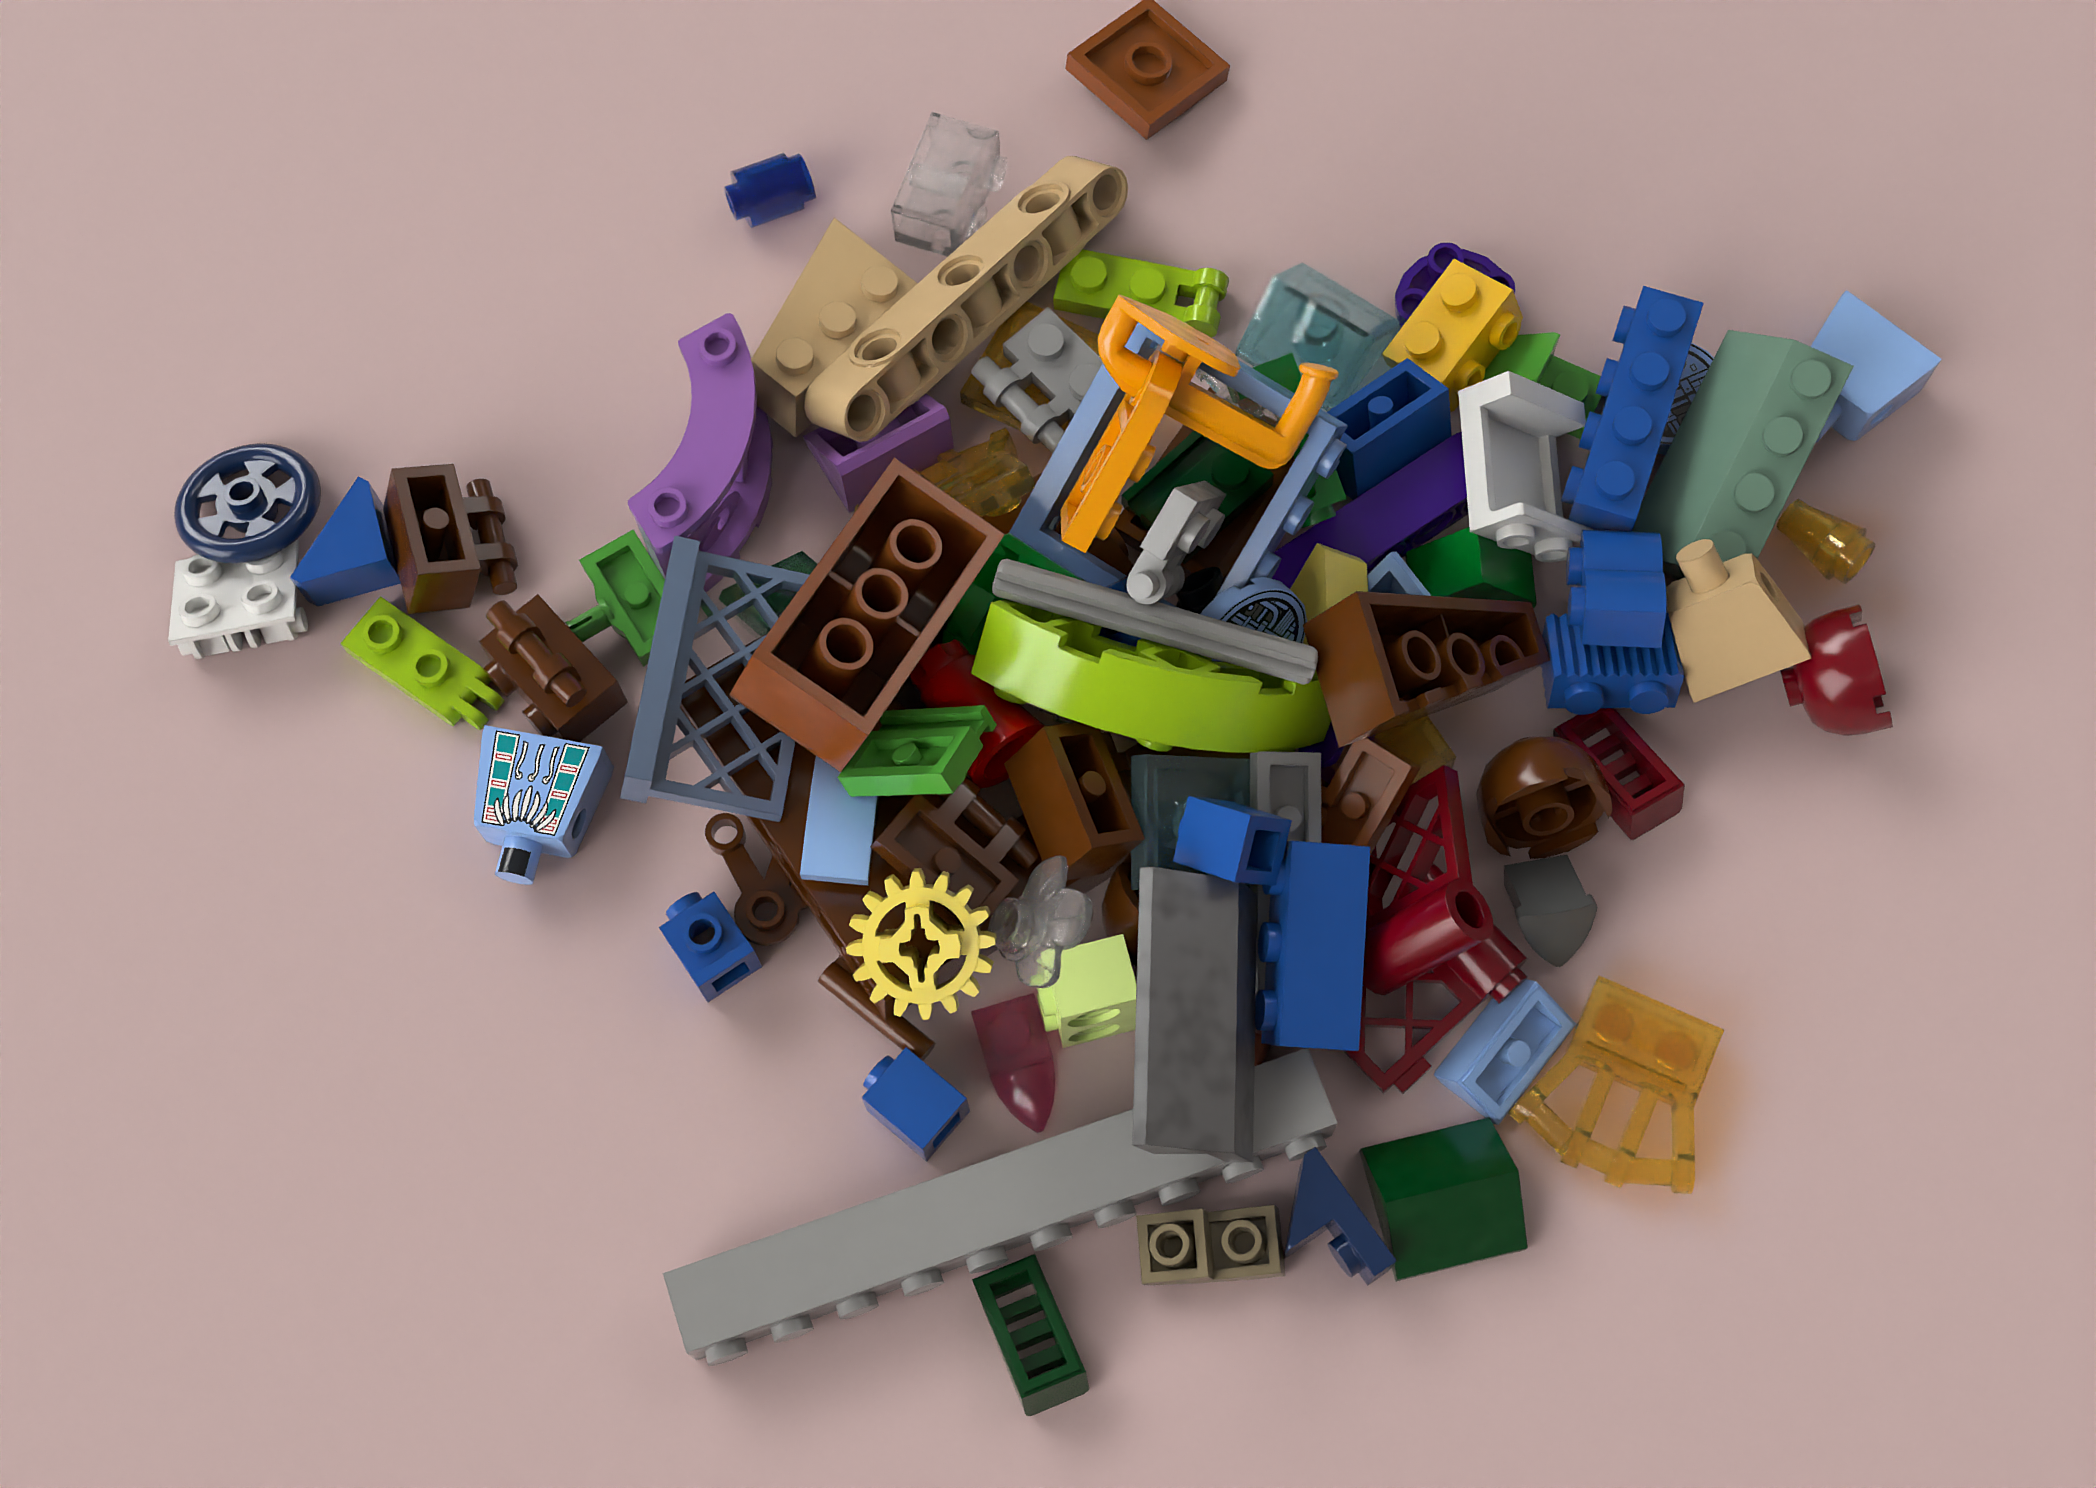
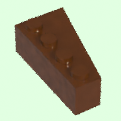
(1414, 655)

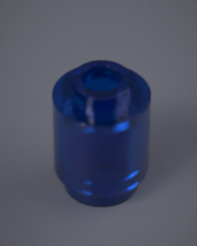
(769, 189)

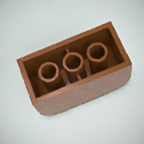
(866, 615)

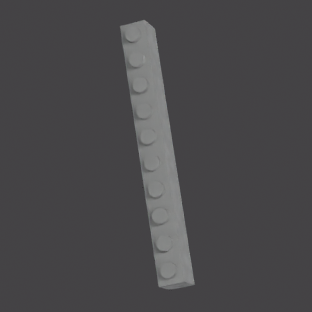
(971, 1219)

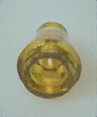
(1827, 541)

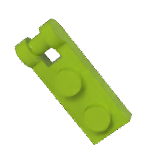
(1096, 279)

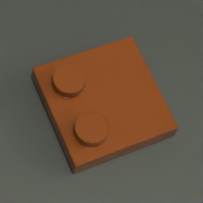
(1147, 67)

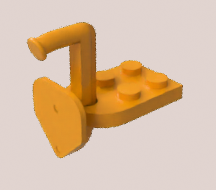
(1165, 387)

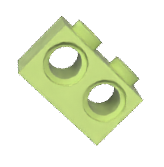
(1092, 994)

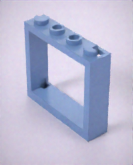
(1284, 513)

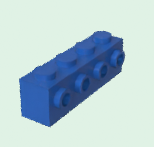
(1635, 412)

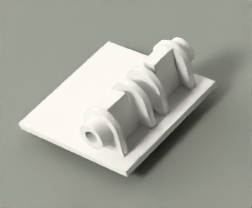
(223, 599)

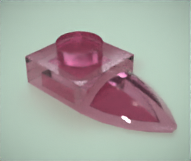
(1018, 1058)

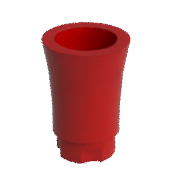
(946, 681)

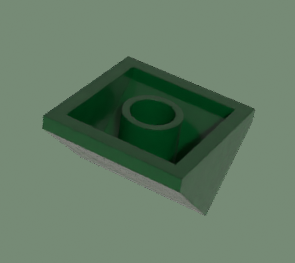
(1446, 1198)

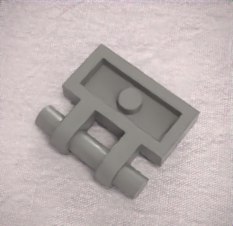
(1053, 361)
(1184, 522)

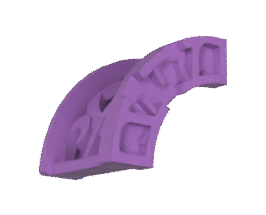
(723, 467)

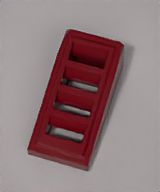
(1644, 800)

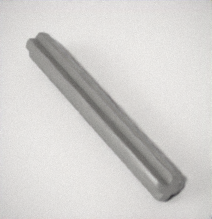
(1155, 621)

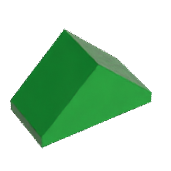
(1473, 568)

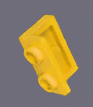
(1458, 328)

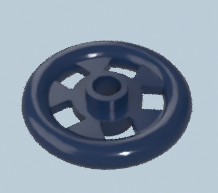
(247, 503)

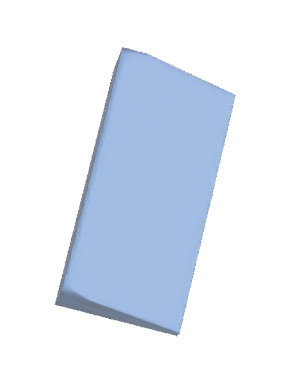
(1505, 1050)

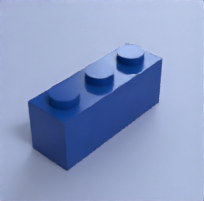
(1314, 948)

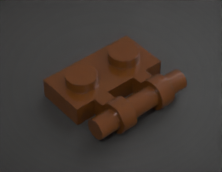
(931, 841)

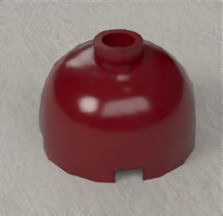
(1842, 678)

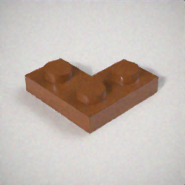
(1364, 793)

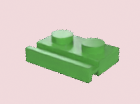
(917, 752)

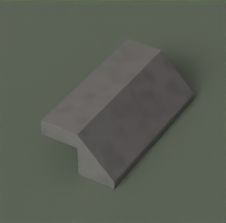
(1195, 1016)

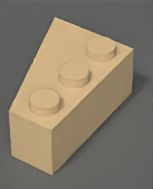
(827, 309)

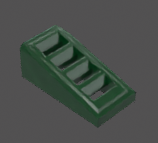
(1053, 1386)

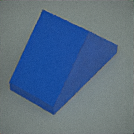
(350, 552)

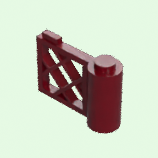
(1429, 919)
(1471, 977)

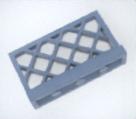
(666, 687)

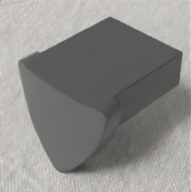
(1550, 906)

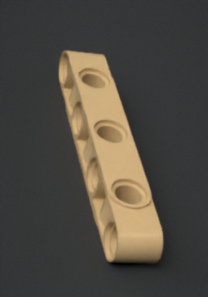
(965, 298)

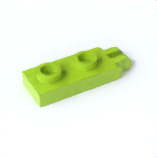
(421, 664)

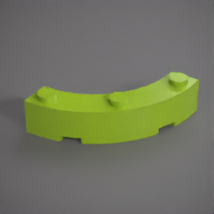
(1144, 690)

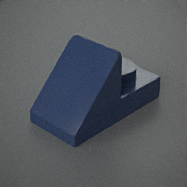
(1325, 1205)

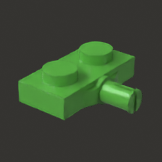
(626, 593)

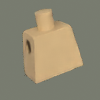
(1730, 621)

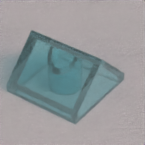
(1320, 326)

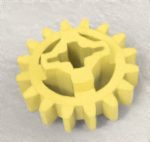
(890, 945)

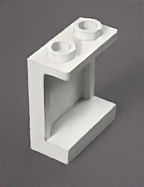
(1513, 464)

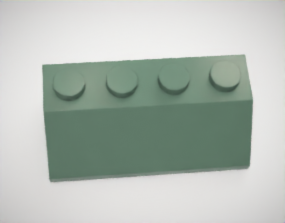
(1741, 446)

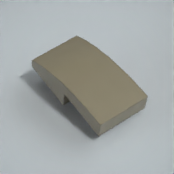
(1210, 1245)

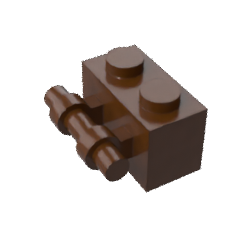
(435, 542)
(550, 669)
(1076, 797)

